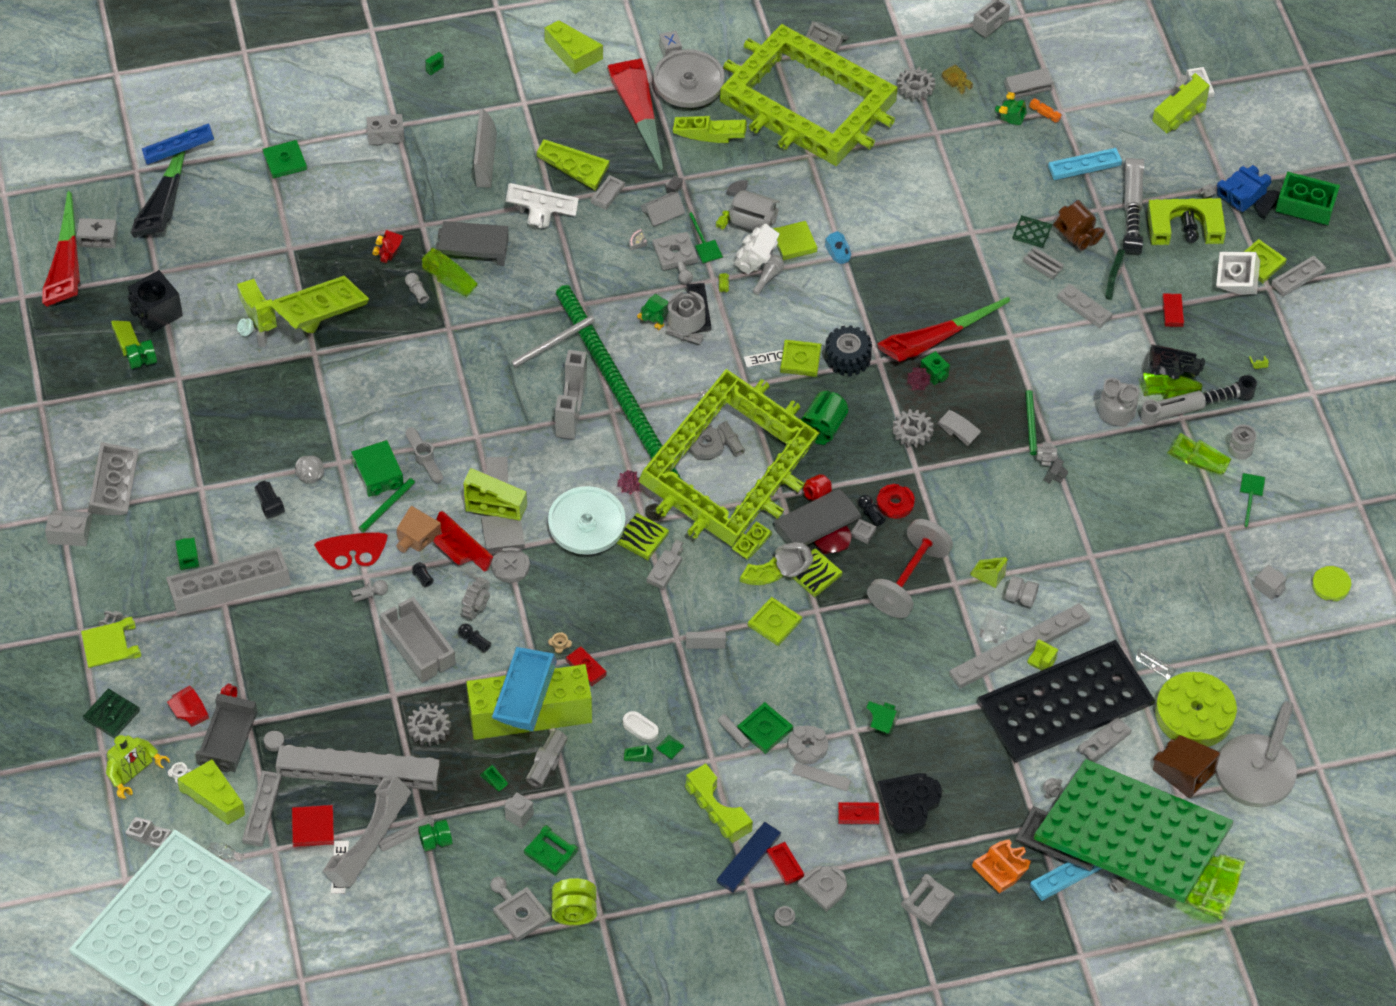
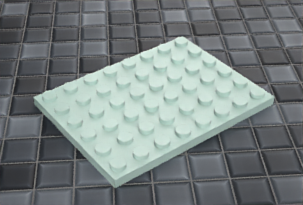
(170, 922)

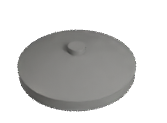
(688, 78)
(1250, 776)

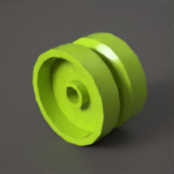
(574, 901)

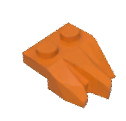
(1002, 865)

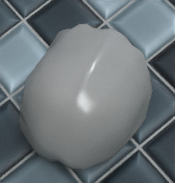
(793, 558)

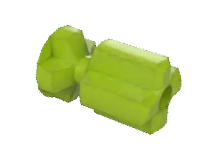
(722, 221)
(723, 282)

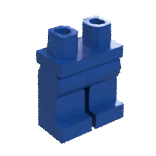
(1243, 187)

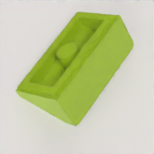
(124, 334)

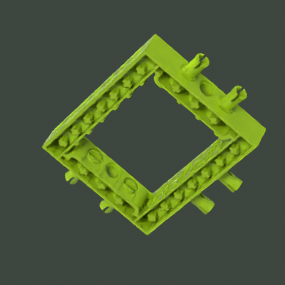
(832, 147)
(764, 412)

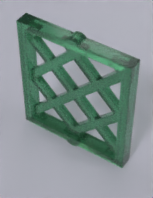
(1031, 241)

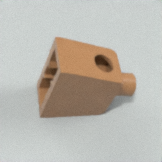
(416, 530)

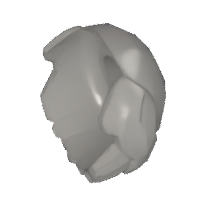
(309, 469)

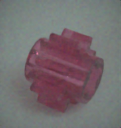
(919, 378)
(628, 482)

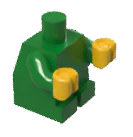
(1012, 110)
(654, 310)

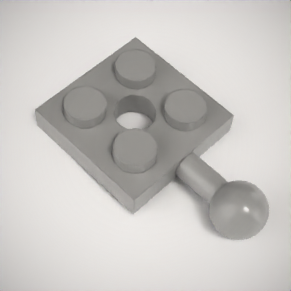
(672, 260)
(521, 901)

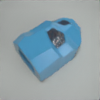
(838, 247)

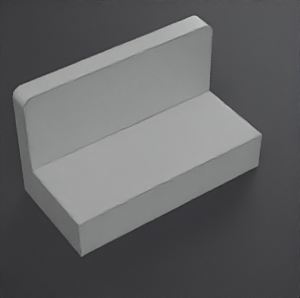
(826, 36)
(663, 208)

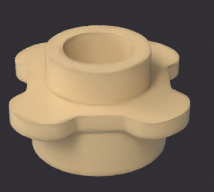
(559, 637)

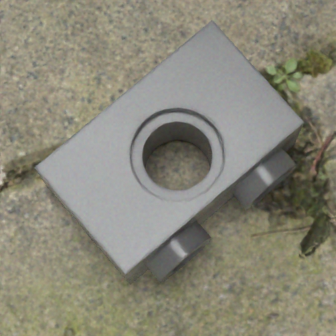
(991, 17)

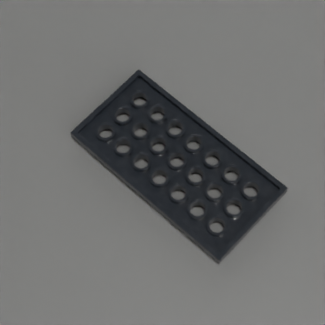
(1052, 696)

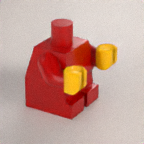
(390, 247)

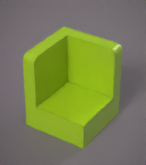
(1043, 655)

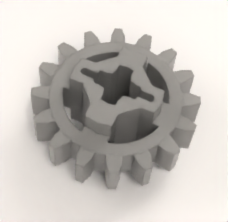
(916, 83)
(913, 428)
(476, 598)
(429, 724)

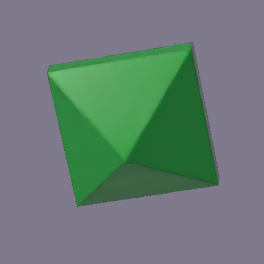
(670, 747)

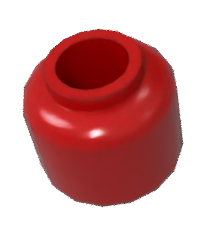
(817, 487)

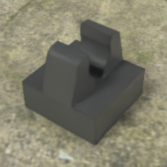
(1056, 472)

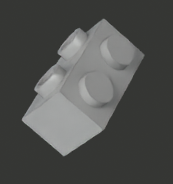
(388, 129)

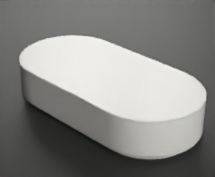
(640, 727)

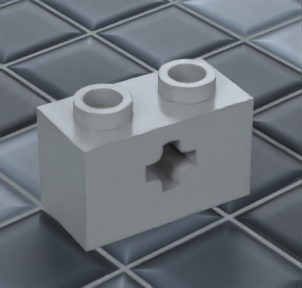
(97, 233)

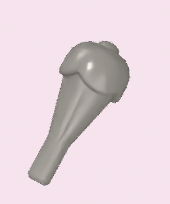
(771, 268)

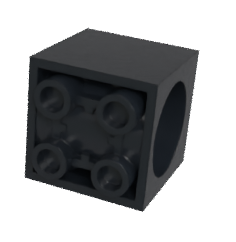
(154, 301)

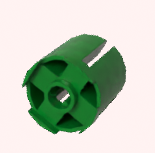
(826, 415)

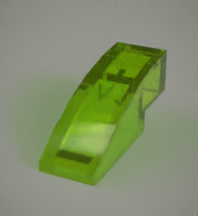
(448, 272)
(1167, 386)
(1199, 454)

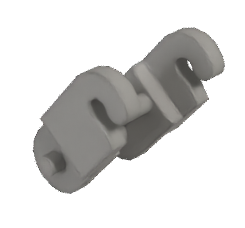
(114, 615)

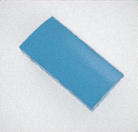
(525, 688)

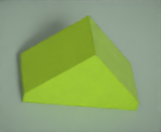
(990, 570)

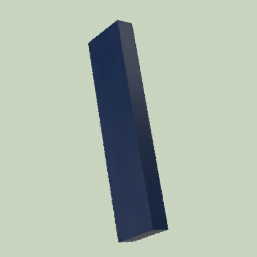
(748, 857)

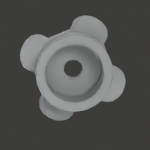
(1208, 190)
(1052, 787)

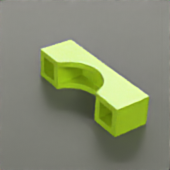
(733, 822)

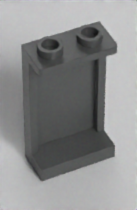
(474, 240)
(227, 732)

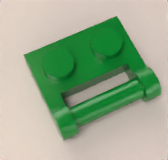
(546, 855)

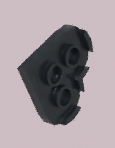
(1173, 362)
(909, 800)

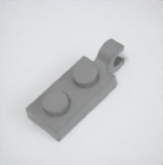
(666, 566)

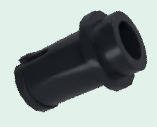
(420, 571)

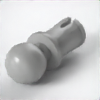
(416, 287)
(379, 587)

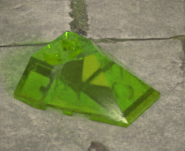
(1217, 886)

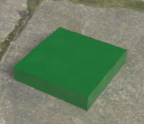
(765, 728)

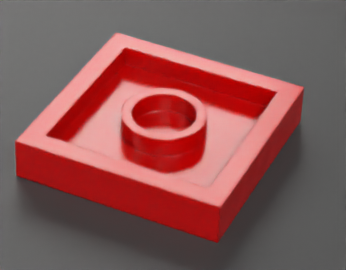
(313, 825)

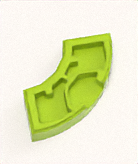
(761, 574)

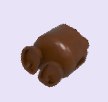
(1078, 225)

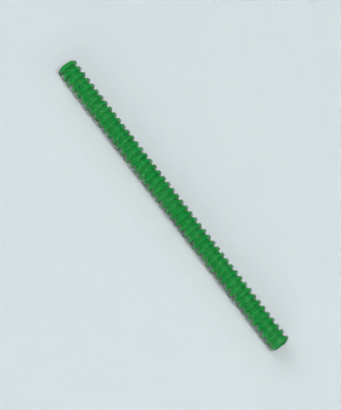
(611, 373)

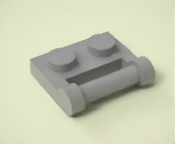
(932, 905)

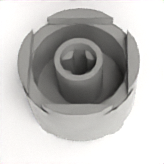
(686, 312)

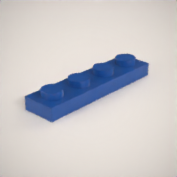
(178, 143)

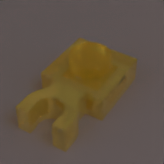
(956, 77)

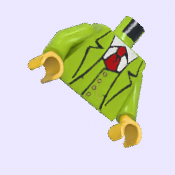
(128, 759)

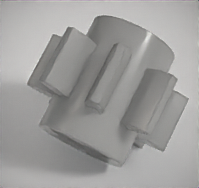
(1046, 454)

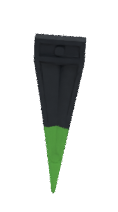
(160, 205)

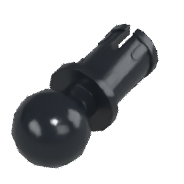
(1190, 227)
(871, 509)
(466, 631)

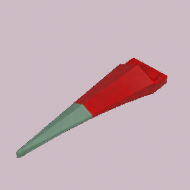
(633, 87)

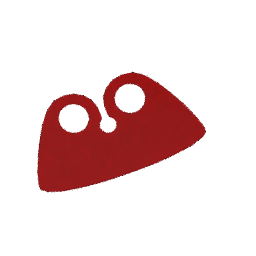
(360, 542)

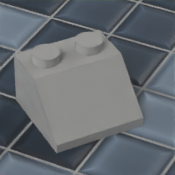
(68, 527)

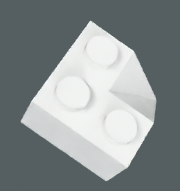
(1238, 272)

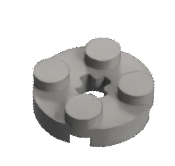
(711, 450)
(808, 734)

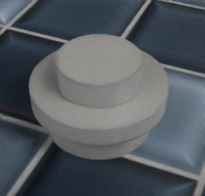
(784, 916)

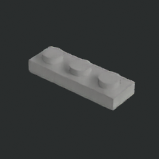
(1298, 275)
(1084, 306)

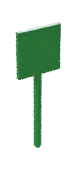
(709, 250)
(1251, 485)

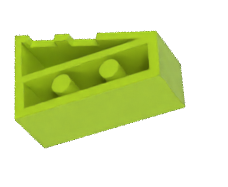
(572, 46)
(1182, 106)
(493, 497)
(213, 791)

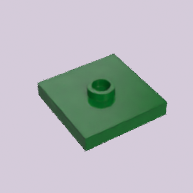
(284, 159)

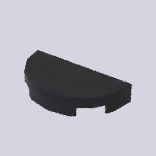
(1266, 203)

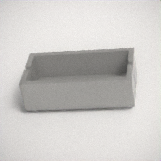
(418, 639)

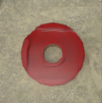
(895, 510)

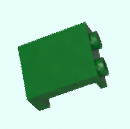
(377, 468)

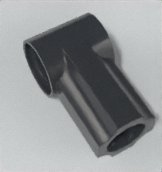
(270, 503)

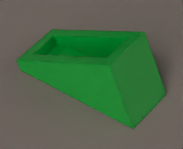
(639, 754)
(494, 778)

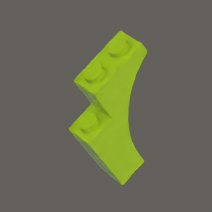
(256, 306)

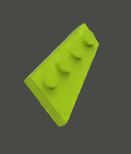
(575, 163)

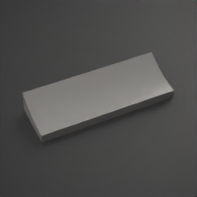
(228, 581)

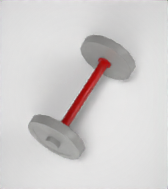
(929, 540)

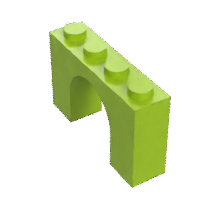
(1206, 212)

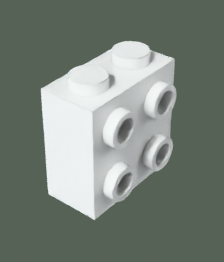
(756, 249)

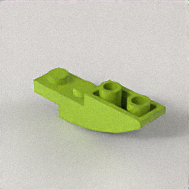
(703, 129)

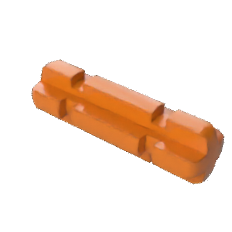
(1045, 110)

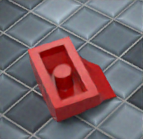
(188, 706)

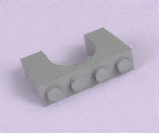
(569, 404)

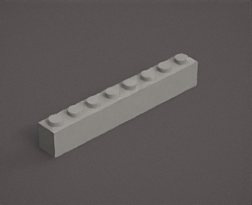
(356, 767)

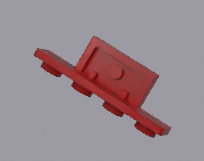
(459, 544)

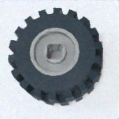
(848, 350)

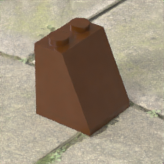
(1186, 764)

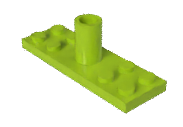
(319, 302)

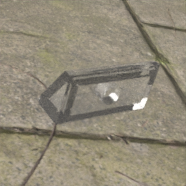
(1155, 664)

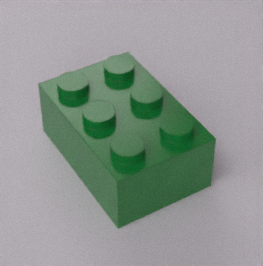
(1307, 198)

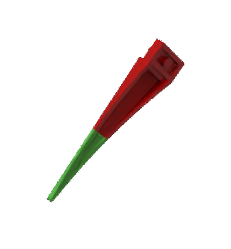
(64, 271)
(915, 342)

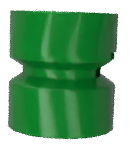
(134, 354)
(435, 835)

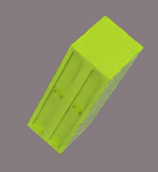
(565, 703)

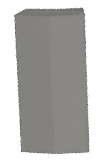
(1029, 83)

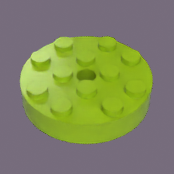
(1178, 705)

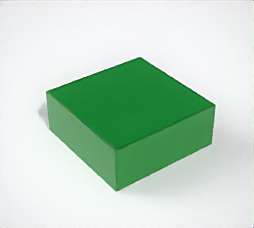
(434, 63)

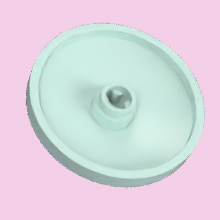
(586, 520)

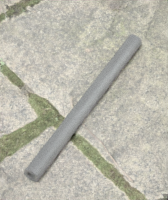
(551, 342)

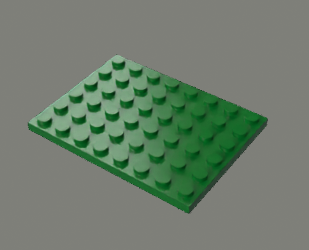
(1134, 830)

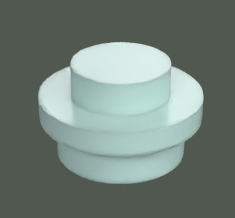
(245, 327)

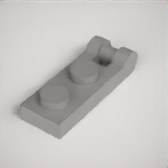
(1105, 740)

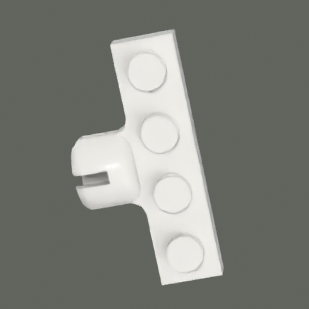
(541, 203)

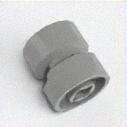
(1242, 442)
(1022, 591)

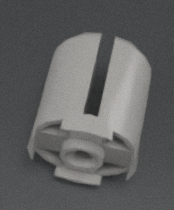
(753, 210)

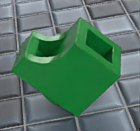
(883, 716)

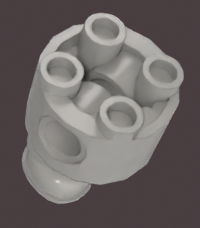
(1118, 402)

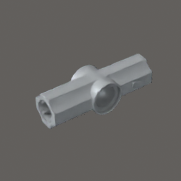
(546, 759)

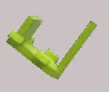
(1259, 364)

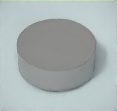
(273, 740)

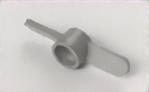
(425, 460)

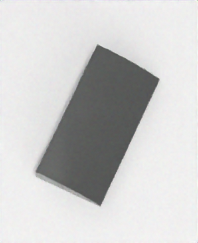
(817, 518)
(1028, 832)

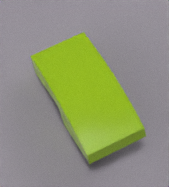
(752, 541)

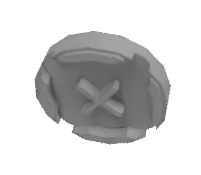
(510, 565)

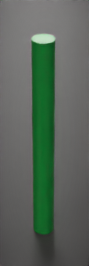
(1031, 422)
(386, 505)

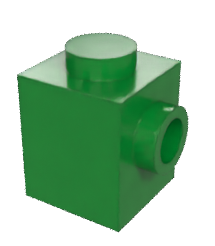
(936, 367)

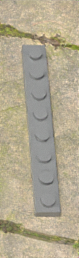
(1019, 646)

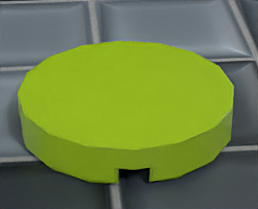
(1331, 583)

